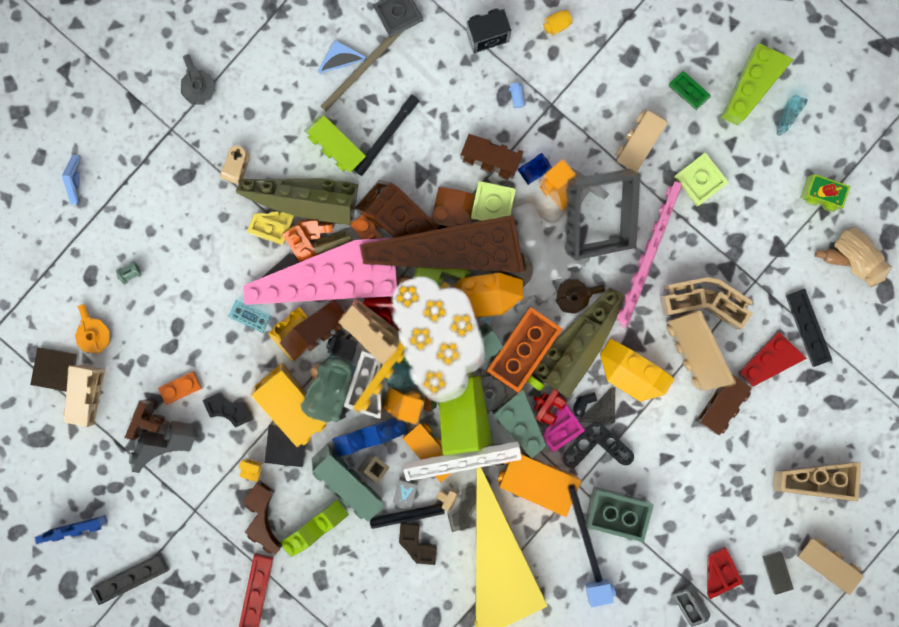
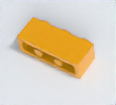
(424, 444)

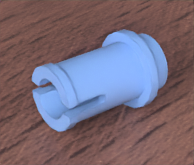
(517, 95)

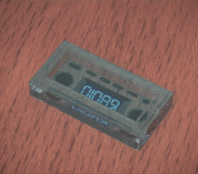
(249, 316)

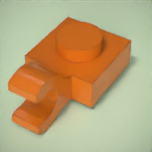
(314, 229)

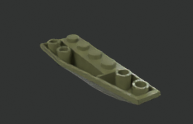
(305, 198)

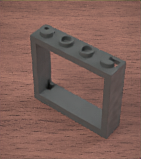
(629, 214)

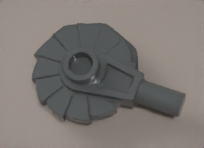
(196, 85)
(493, 392)

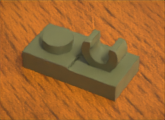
(331, 241)

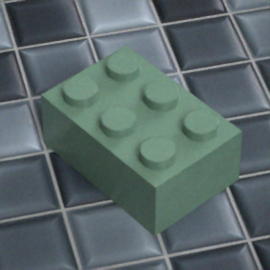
(618, 514)

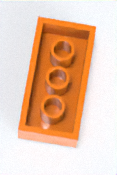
(524, 349)

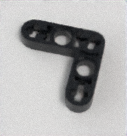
(601, 440)

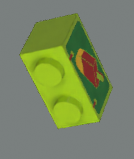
(825, 192)

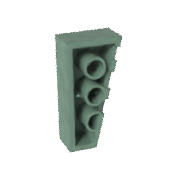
(346, 484)

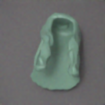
(328, 391)

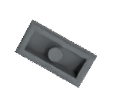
(691, 605)

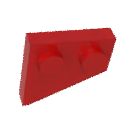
(721, 573)

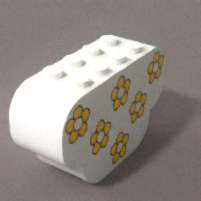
(438, 337)

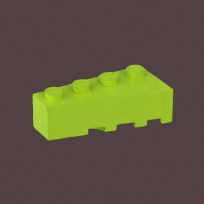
(756, 79)

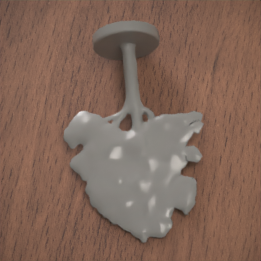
(544, 251)

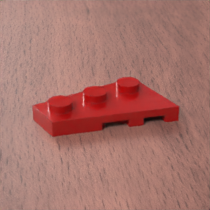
(770, 360)

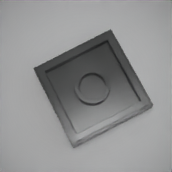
(397, 15)

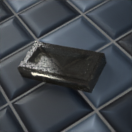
(777, 572)

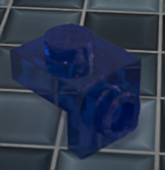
(535, 169)

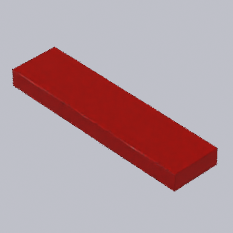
(256, 590)

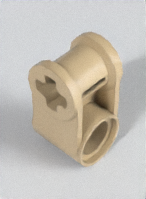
(235, 167)

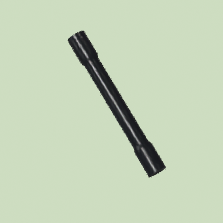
(405, 110)

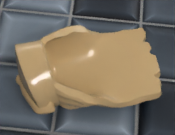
(864, 258)

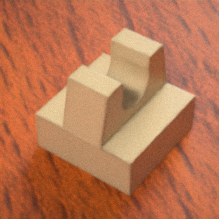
(448, 498)

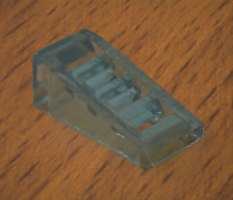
(792, 110)

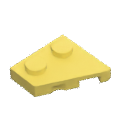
(271, 226)

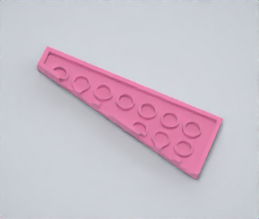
(646, 260)

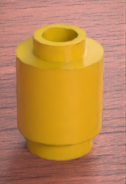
(557, 22)

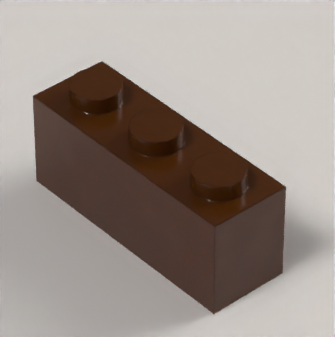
(724, 406)

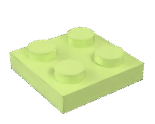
(701, 179)
(492, 201)

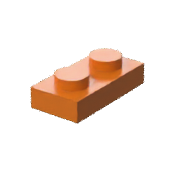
(180, 388)

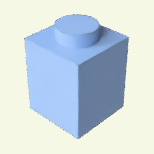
(600, 593)

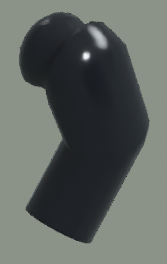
(581, 403)

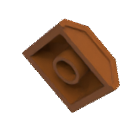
(452, 207)

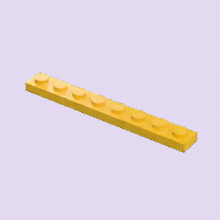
(385, 372)

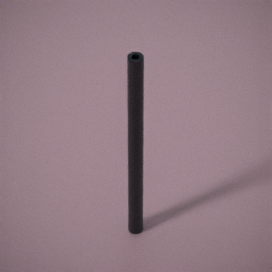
(584, 532)

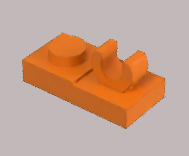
(365, 228)
(299, 243)

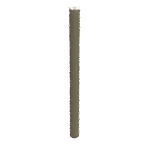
(358, 72)

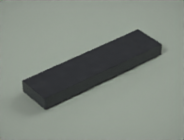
(808, 327)
(129, 579)

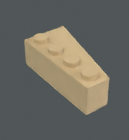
(826, 481)

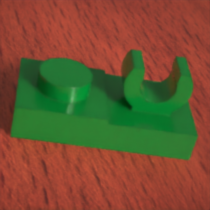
(689, 90)

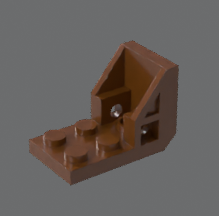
(394, 211)

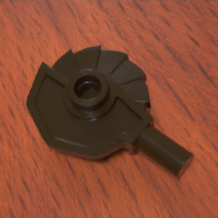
(575, 296)

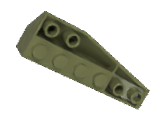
(579, 344)

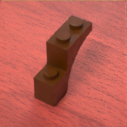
(259, 529)

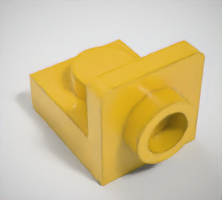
(250, 469)

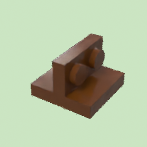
(144, 420)

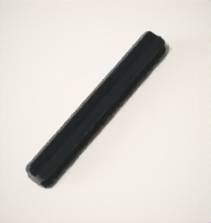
(406, 516)

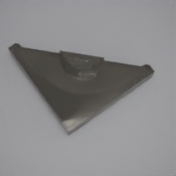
(603, 410)

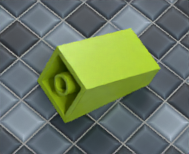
(465, 420)

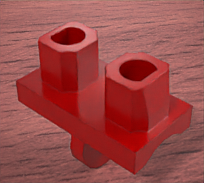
(553, 400)

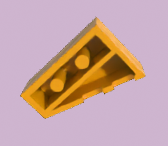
(555, 183)
(404, 404)

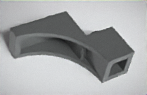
(177, 437)

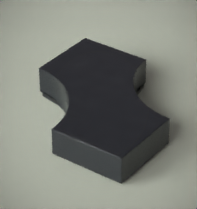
(236, 413)

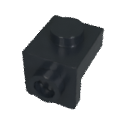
(341, 347)

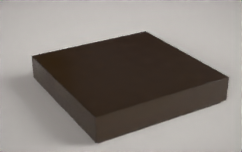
(52, 368)

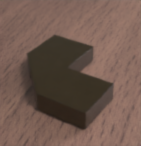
(419, 552)

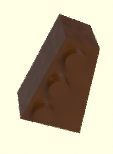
(490, 156)
(313, 330)

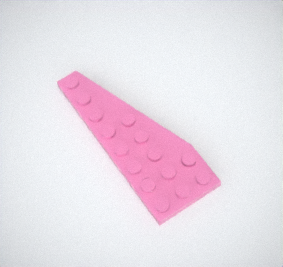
(325, 277)

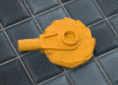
(92, 334)

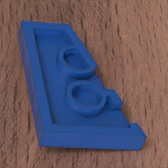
(72, 529)

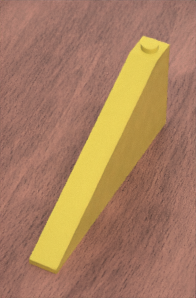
(503, 578)

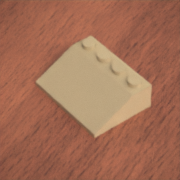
(699, 351)

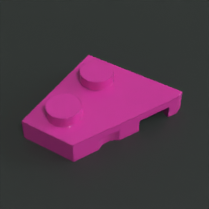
(563, 430)

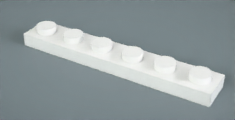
(463, 461)

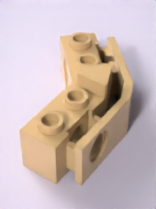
(712, 301)

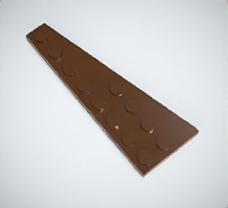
(471, 246)

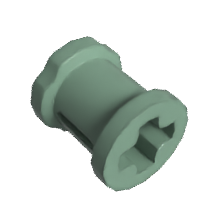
(129, 272)

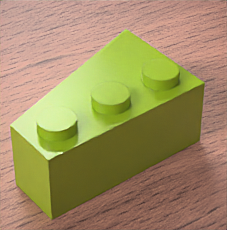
(334, 144)

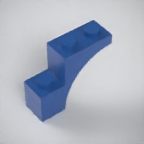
(369, 436)

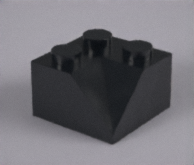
(488, 30)

